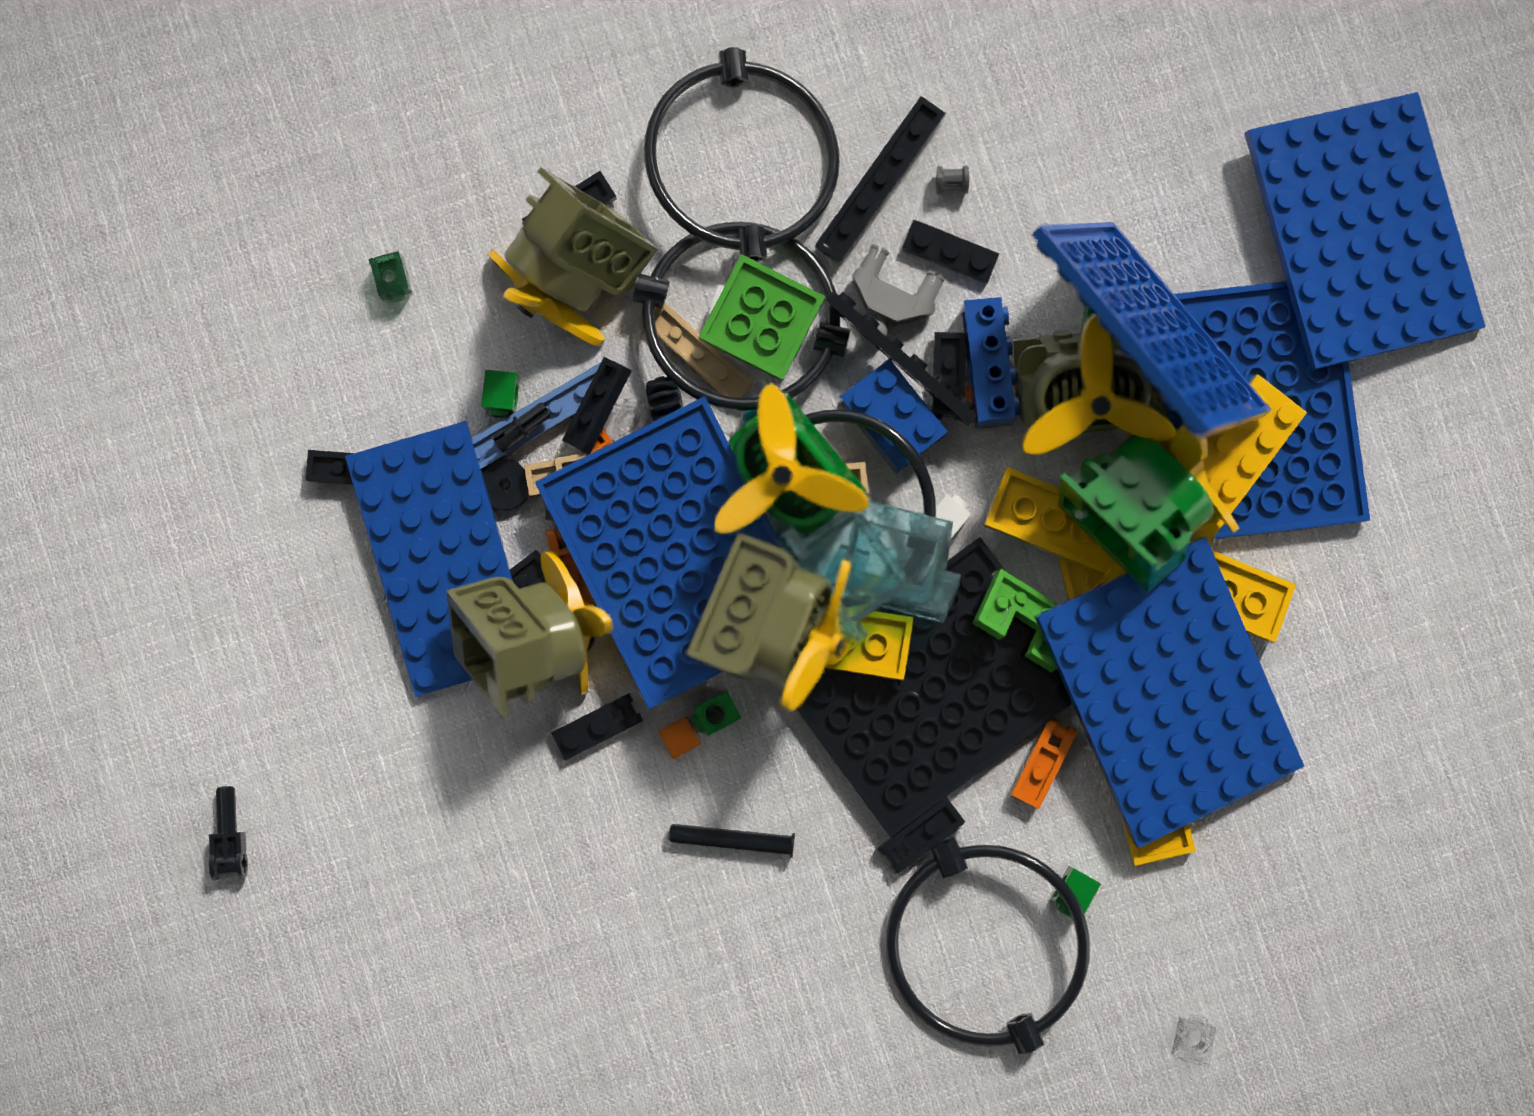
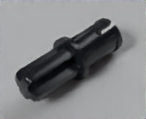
(521, 427)

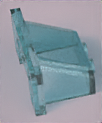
(924, 553)
(873, 568)

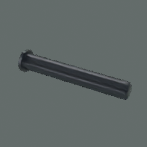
(732, 839)

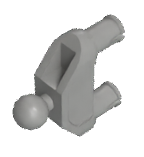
(889, 302)

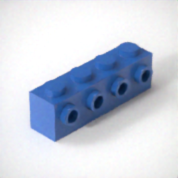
(989, 362)

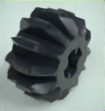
(663, 397)

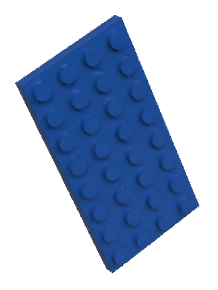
(428, 535)

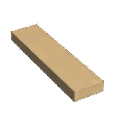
(700, 356)

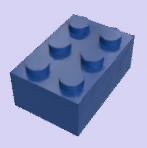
(894, 401)

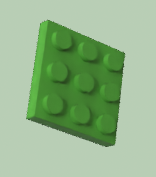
(761, 317)

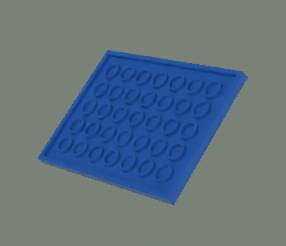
(1364, 230)
(1152, 326)
(1320, 467)
(648, 540)
(1170, 694)

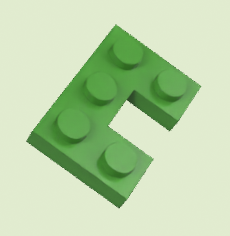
(1011, 598)

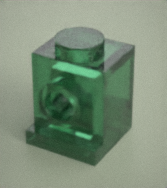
(388, 264)

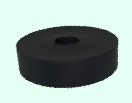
(511, 471)

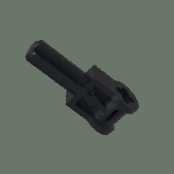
(228, 844)

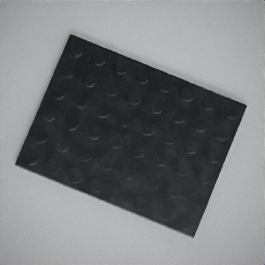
(950, 717)

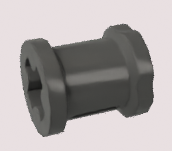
(952, 179)

